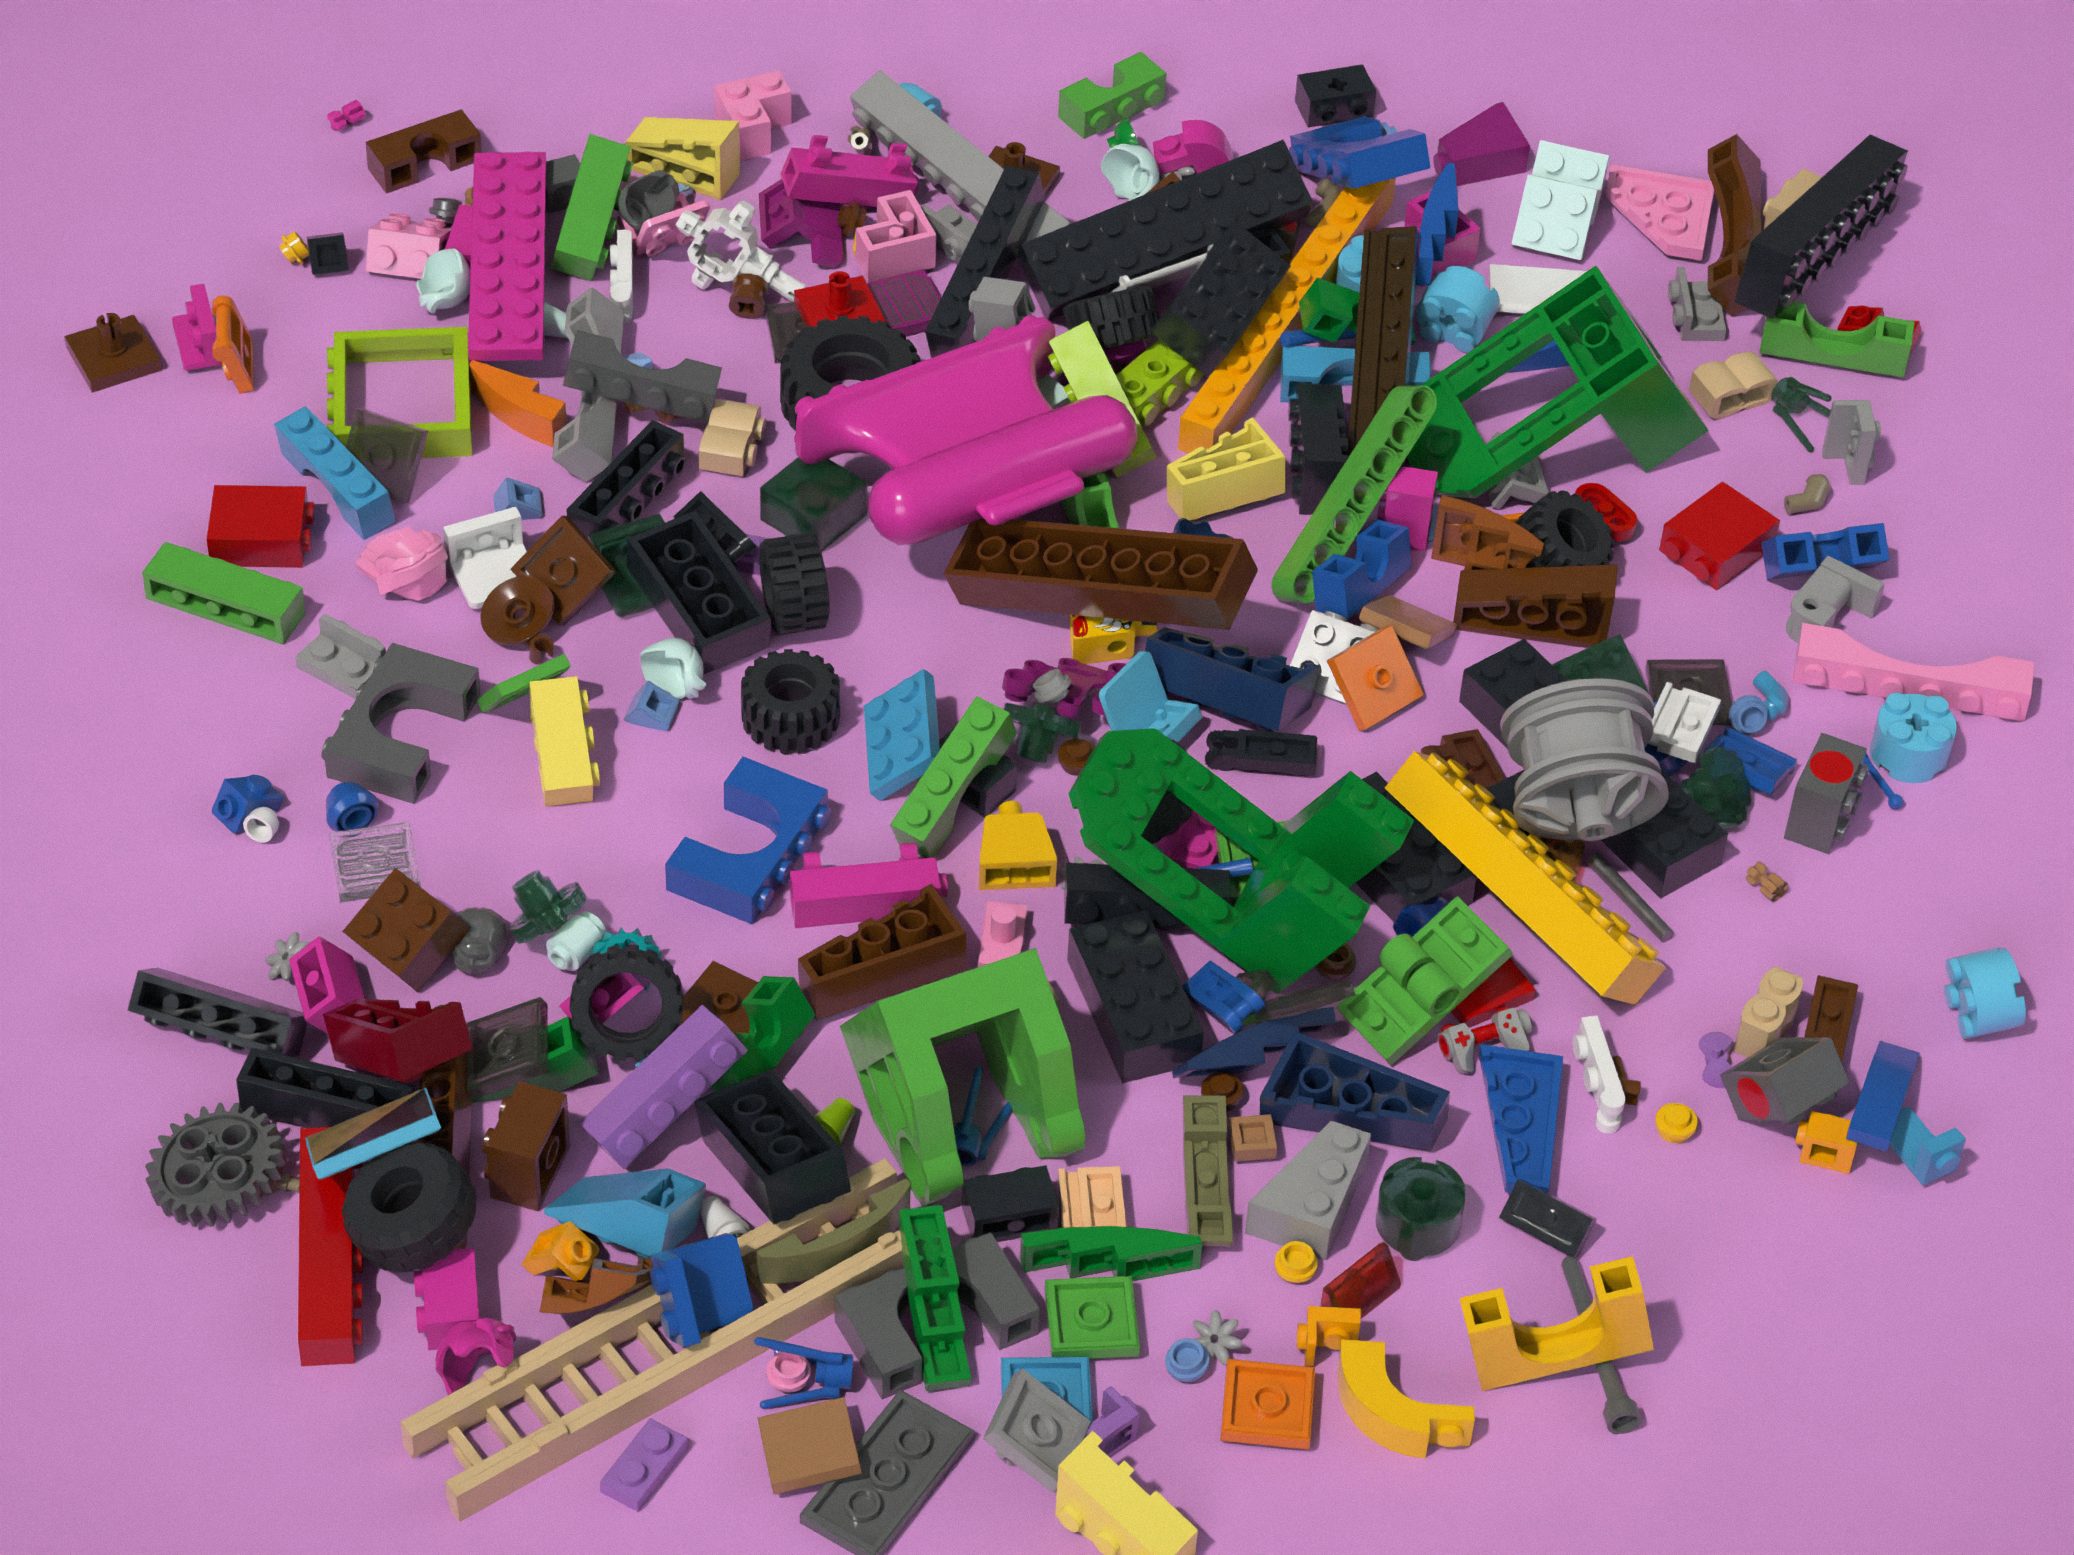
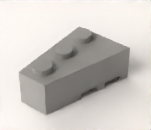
(999, 304)
(1312, 1191)

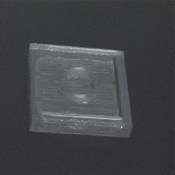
(369, 855)

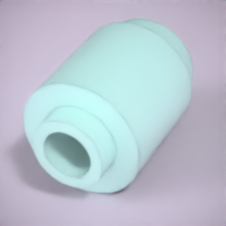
(575, 941)

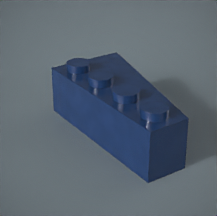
(1231, 679)
(1329, 1084)

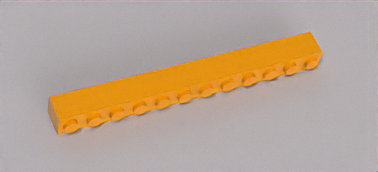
(1259, 350)

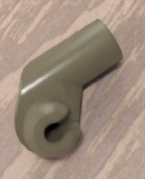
(1329, 193)

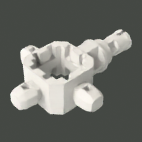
(750, 259)

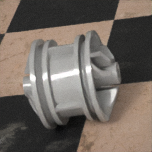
(1584, 759)

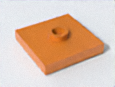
(1375, 677)
(1268, 1404)

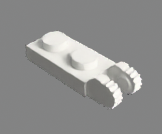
(622, 279)

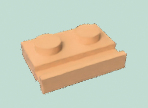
(1091, 1197)

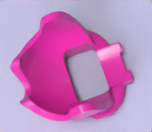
(467, 1342)

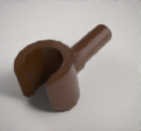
(538, 644)
(1630, 1087)

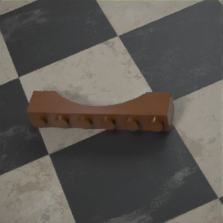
(1737, 185)

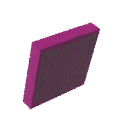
(906, 301)

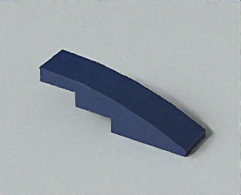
(1247, 1048)

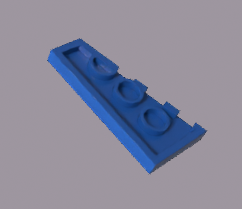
(1523, 1111)

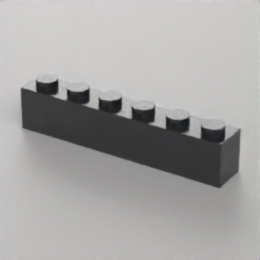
(988, 254)

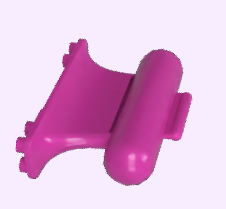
(967, 435)

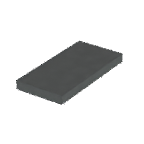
(900, 1465)

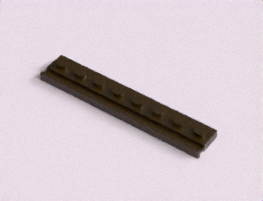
(1382, 323)

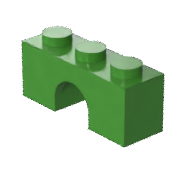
(1093, 108)

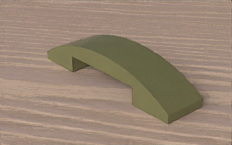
(1206, 1169)
(792, 1261)

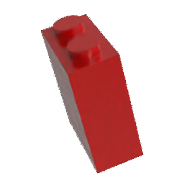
(260, 525)
(1718, 535)

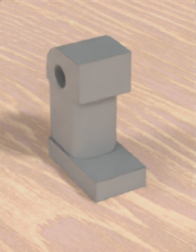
(1828, 592)

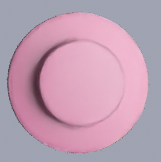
(788, 1372)

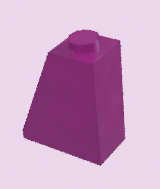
(1484, 147)

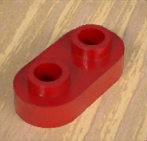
(1616, 513)

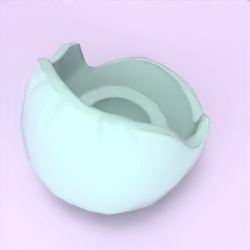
(1130, 170)
(444, 280)
(674, 667)

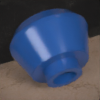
(350, 807)

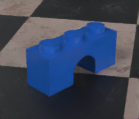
(1803, 552)
(1349, 584)

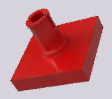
(837, 298)
(1501, 989)

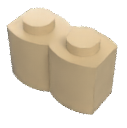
(1732, 384)
(731, 437)
(1768, 1012)

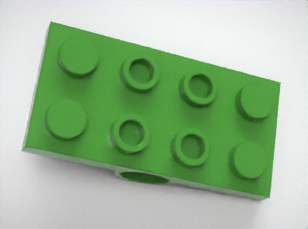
(1423, 979)

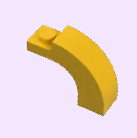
(1389, 1415)

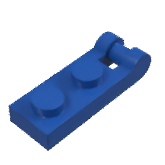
(1223, 996)

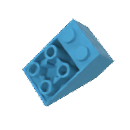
(634, 1209)

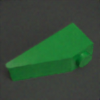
(568, 1061)

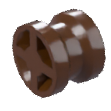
(748, 296)

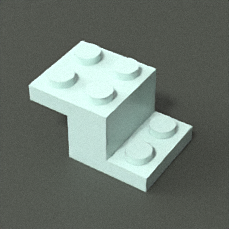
(1560, 200)

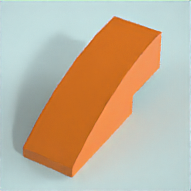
(518, 402)

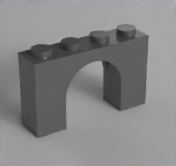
(399, 682)
(872, 1313)

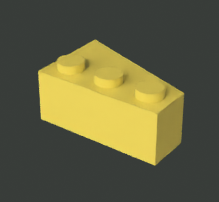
(691, 150)
(1227, 475)
(563, 741)
(1114, 1510)

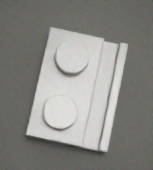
(1683, 722)

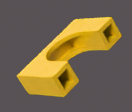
(1607, 1330)

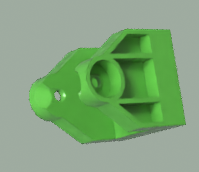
(1023, 1046)

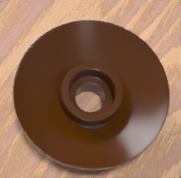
(512, 600)

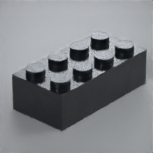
(1220, 298)
(698, 591)
(1418, 870)
(1134, 995)
(772, 1146)

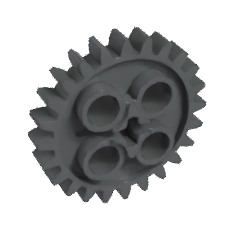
(215, 1164)

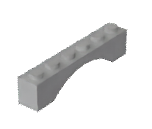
(587, 441)

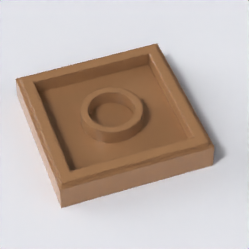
(1408, 621)
(809, 1445)

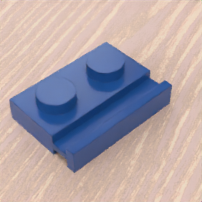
(1763, 765)

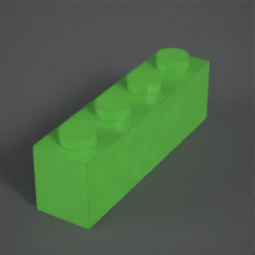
(591, 207)
(224, 593)

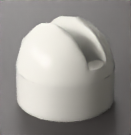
(264, 828)

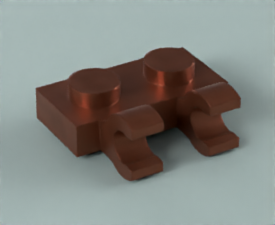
(1472, 753)

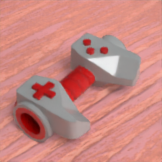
(1459, 1041)

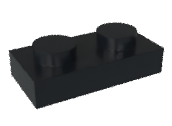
(1547, 1218)

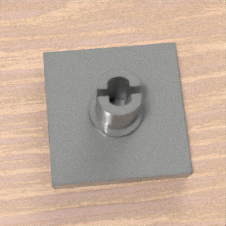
(1035, 1429)

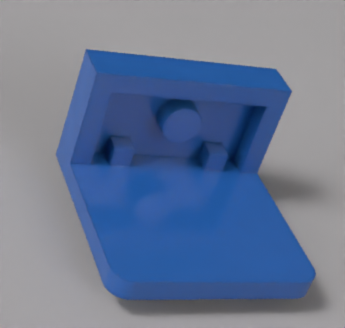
(700, 1287)

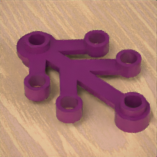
(1084, 678)

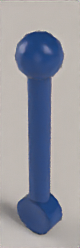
(1894, 800)

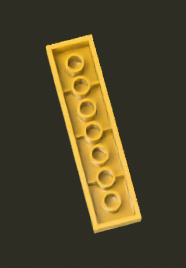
(1526, 877)

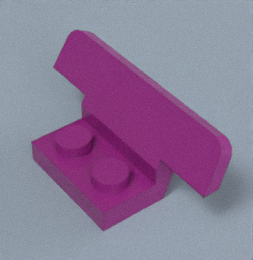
(813, 219)

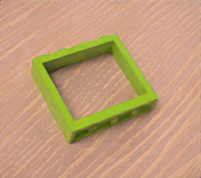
(394, 345)

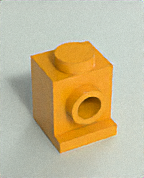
(1826, 1142)

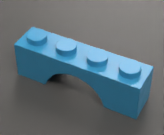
(1333, 367)
(355, 490)

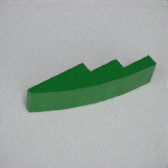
(1102, 1249)
(934, 1297)

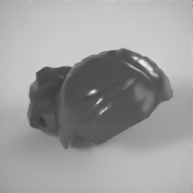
(648, 198)
(482, 943)

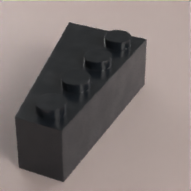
(1318, 440)

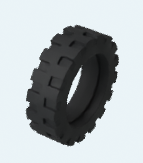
(626, 961)

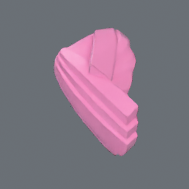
(405, 563)

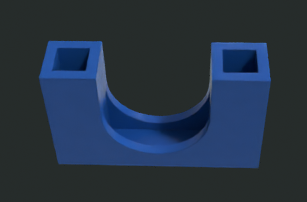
(1358, 154)
(747, 882)

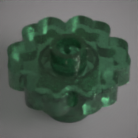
(1039, 730)
(1720, 787)
(543, 905)

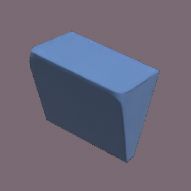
(519, 495)
(652, 707)

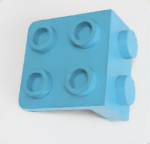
(1138, 701)

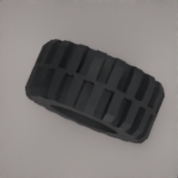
(839, 352)

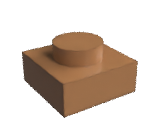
(1252, 1137)

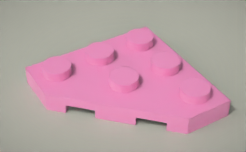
(1664, 207)

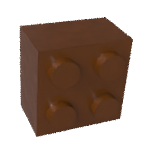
(406, 929)
(527, 1145)

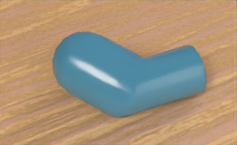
(1774, 692)

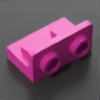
(196, 331)
(1192, 844)

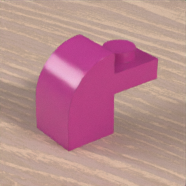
(1199, 145)

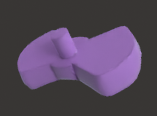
(1716, 1049)

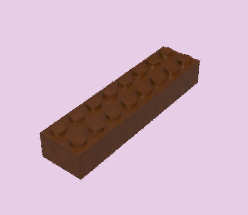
(1102, 572)

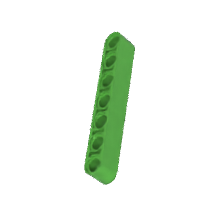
(1369, 482)

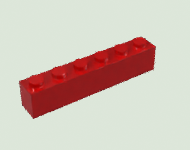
(326, 1267)

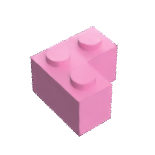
(758, 105)
(898, 241)

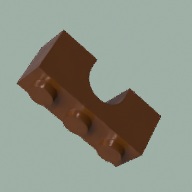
(447, 138)

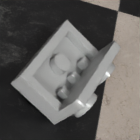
(1852, 437)

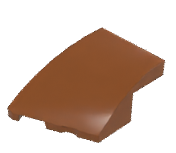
(1480, 538)
(607, 1282)

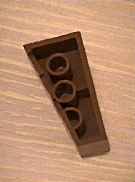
(1538, 603)
(885, 956)

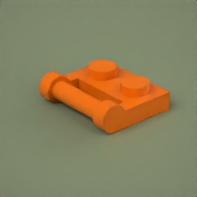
(233, 344)

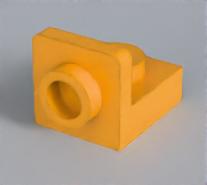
(561, 1248)
(1326, 1328)

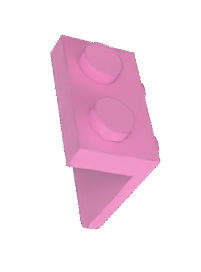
(661, 230)
(403, 245)

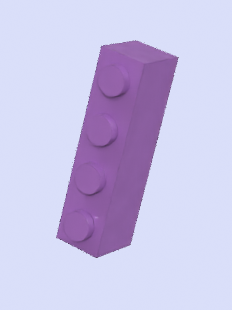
(663, 1086)

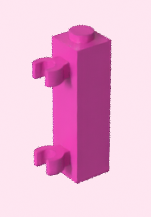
(845, 177)
(860, 890)

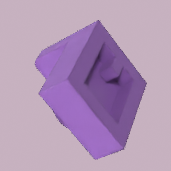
(1117, 1424)

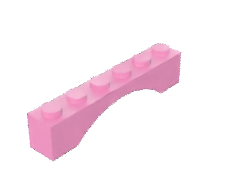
(1986, 687)

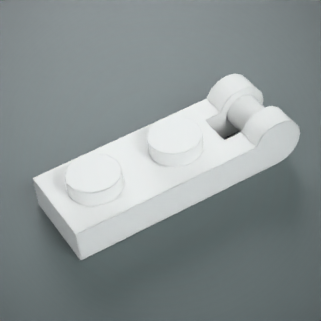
(1599, 1074)

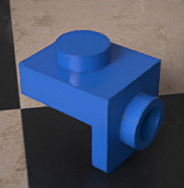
(242, 796)

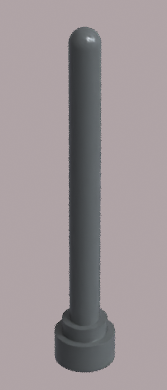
(1620, 1411)

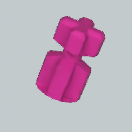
(351, 113)

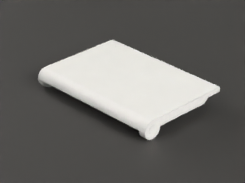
(1163, 275)
(1526, 287)

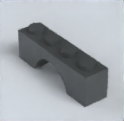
(603, 371)

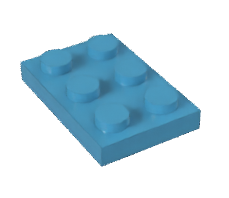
(901, 734)

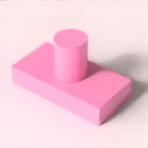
(1002, 931)

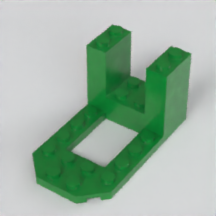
(1616, 378)
(1299, 892)

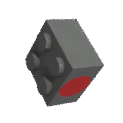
(1827, 794)
(1785, 1080)

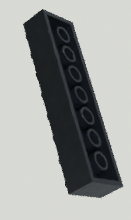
(1821, 226)
(1163, 227)
(1664, 850)

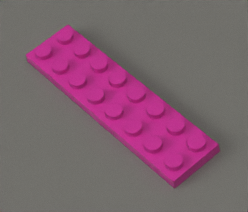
(507, 257)

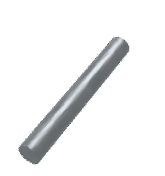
(1629, 897)

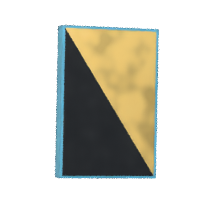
(372, 1134)

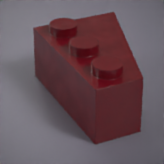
(394, 1039)

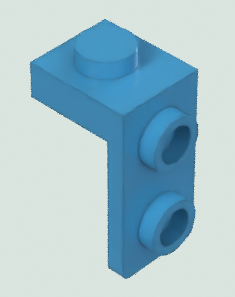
(1922, 1152)

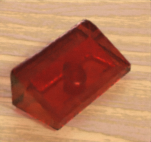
(1364, 1283)

